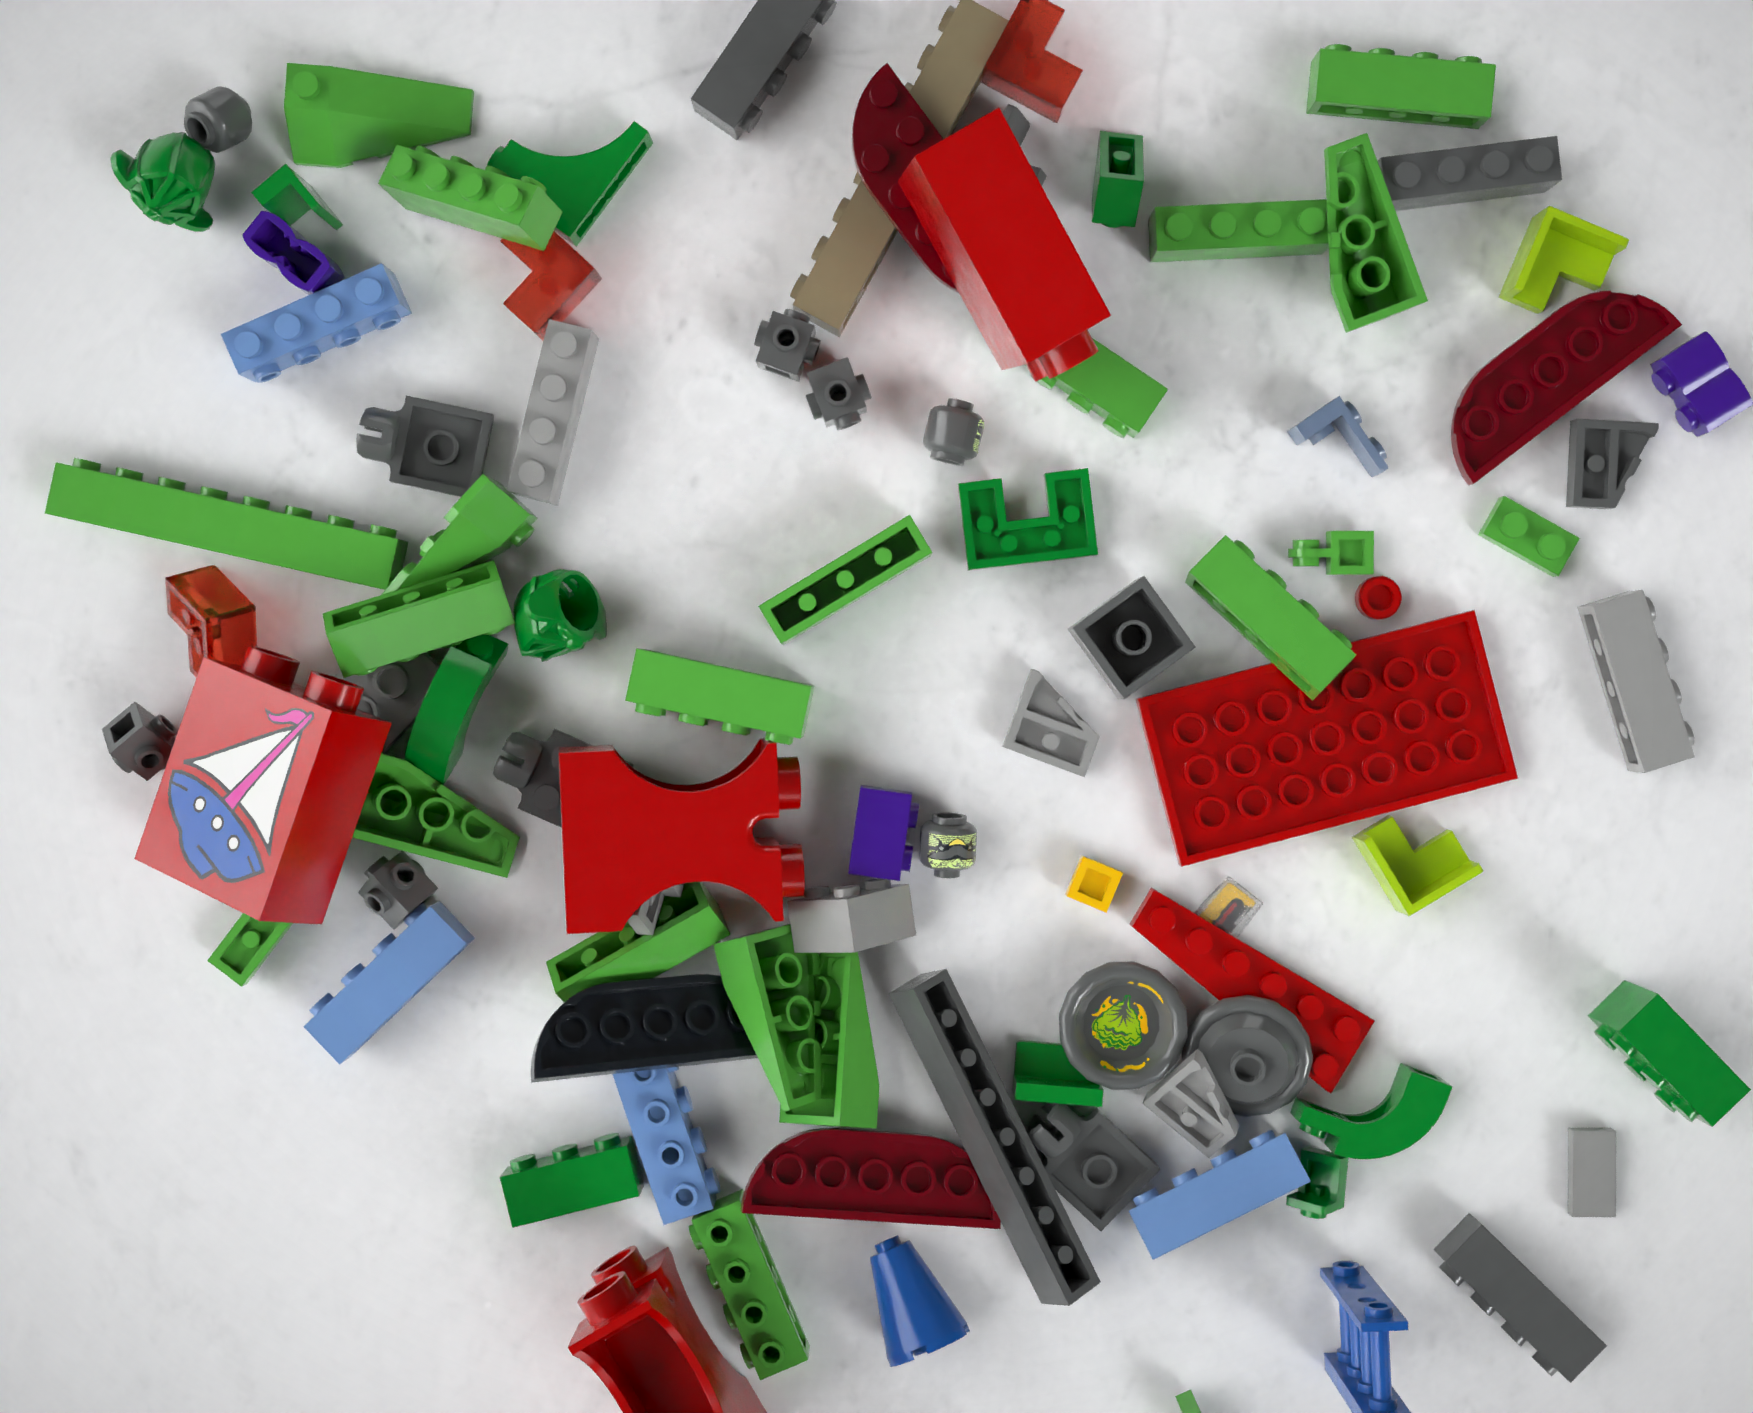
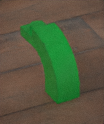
(450, 703)
(1390, 1127)

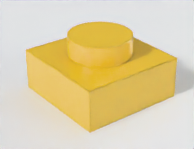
(1093, 883)

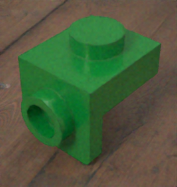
(1327, 1184)

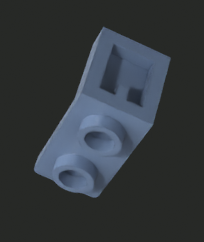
(1347, 421)

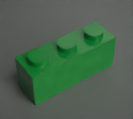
(571, 1179)

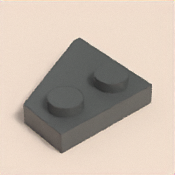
(1603, 459)

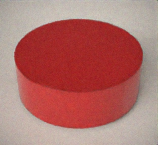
(1378, 597)

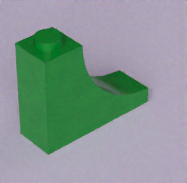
(577, 183)

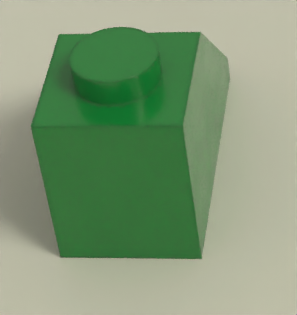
(1118, 179)

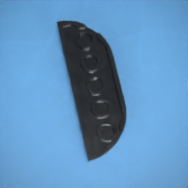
(640, 1029)

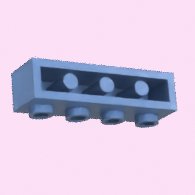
(317, 324)
(389, 981)
(668, 1142)
(1218, 1195)

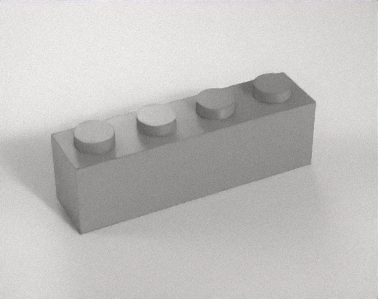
(553, 412)
(1637, 681)

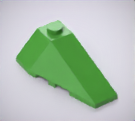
(359, 115)
(1367, 247)
(480, 527)
(426, 818)
(777, 1009)
(847, 1050)

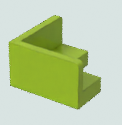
(1560, 247)
(1418, 875)

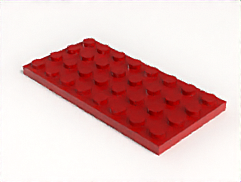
(1264, 763)

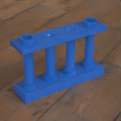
(1363, 1361)

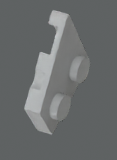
(1050, 728)
(1194, 1105)

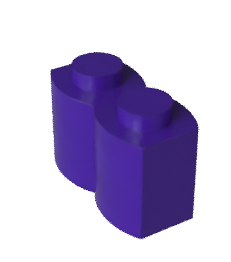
(291, 253)
(1700, 385)

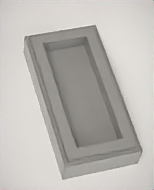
(1592, 1172)

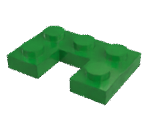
(1000, 543)

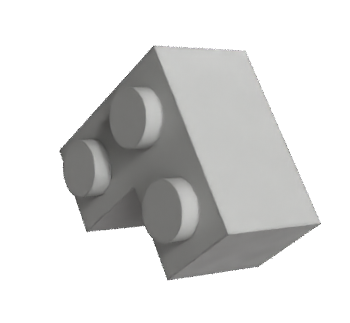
(851, 917)

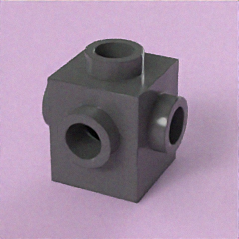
(786, 360)
(834, 379)
(140, 741)
(396, 888)

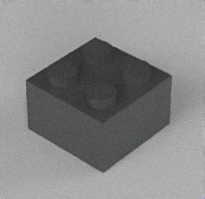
(1131, 638)

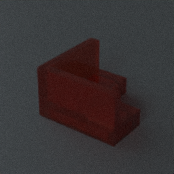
(1023, 67)
(554, 286)
(212, 614)

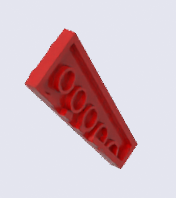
(1235, 969)

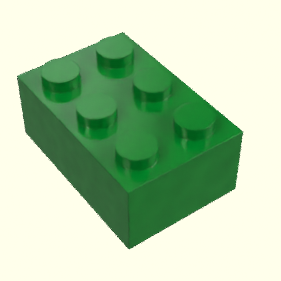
(1667, 1054)

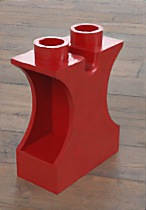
(642, 835)
(651, 1342)

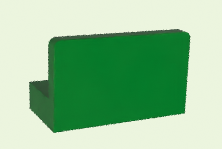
(292, 197)
(1047, 1076)

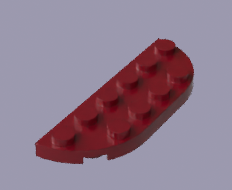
(885, 138)
(1551, 374)
(870, 1179)

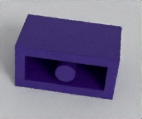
(882, 832)

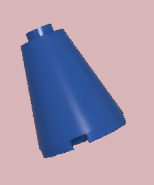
(912, 1303)

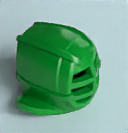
(169, 180)
(555, 623)

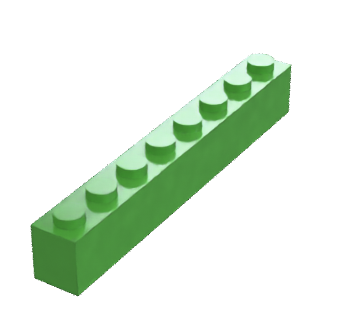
(225, 526)

